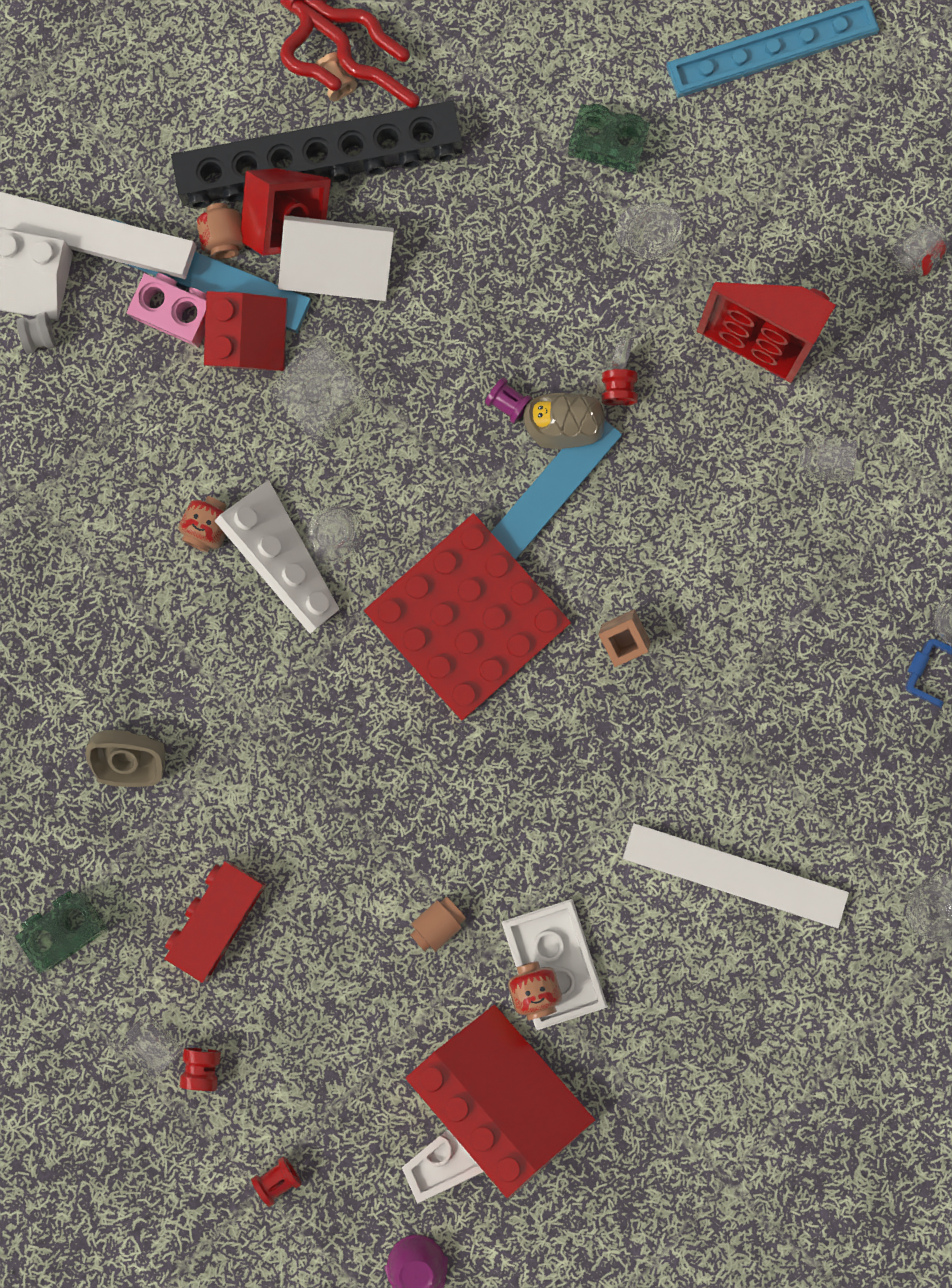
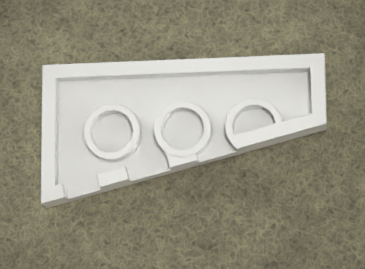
(274, 548)
(439, 1167)

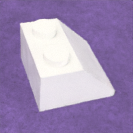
(33, 273)

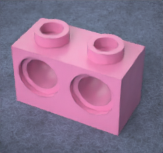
(169, 315)

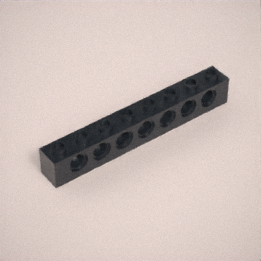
(331, 139)

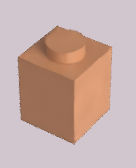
(624, 638)

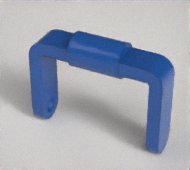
(918, 666)

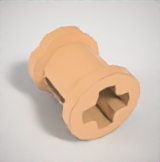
(332, 64)

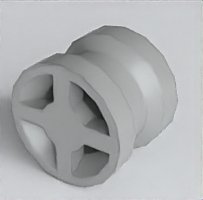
(36, 332)

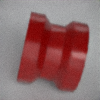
(619, 387)

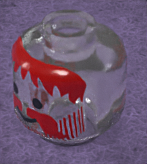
(919, 249)

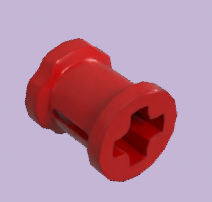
(276, 1181)

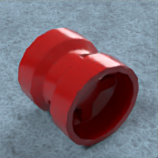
(200, 1069)

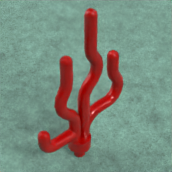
(321, 17)

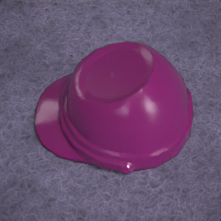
(416, 1263)

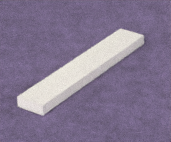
(98, 235)
(735, 875)

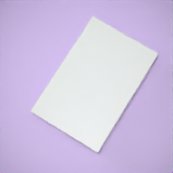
(335, 258)
(558, 941)

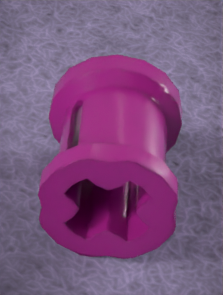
(508, 400)

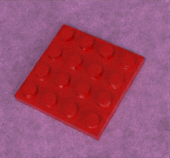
(467, 616)

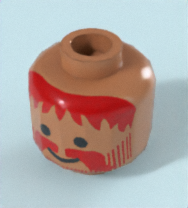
(220, 231)
(199, 524)
(535, 990)

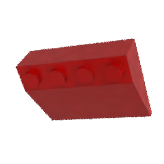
(766, 323)
(500, 1100)

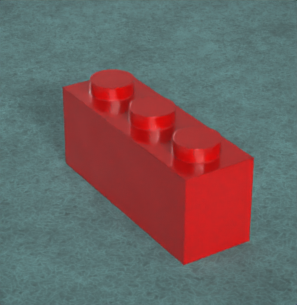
(213, 921)

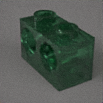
(606, 148)
(64, 938)

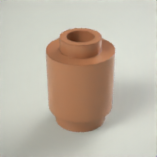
(437, 924)

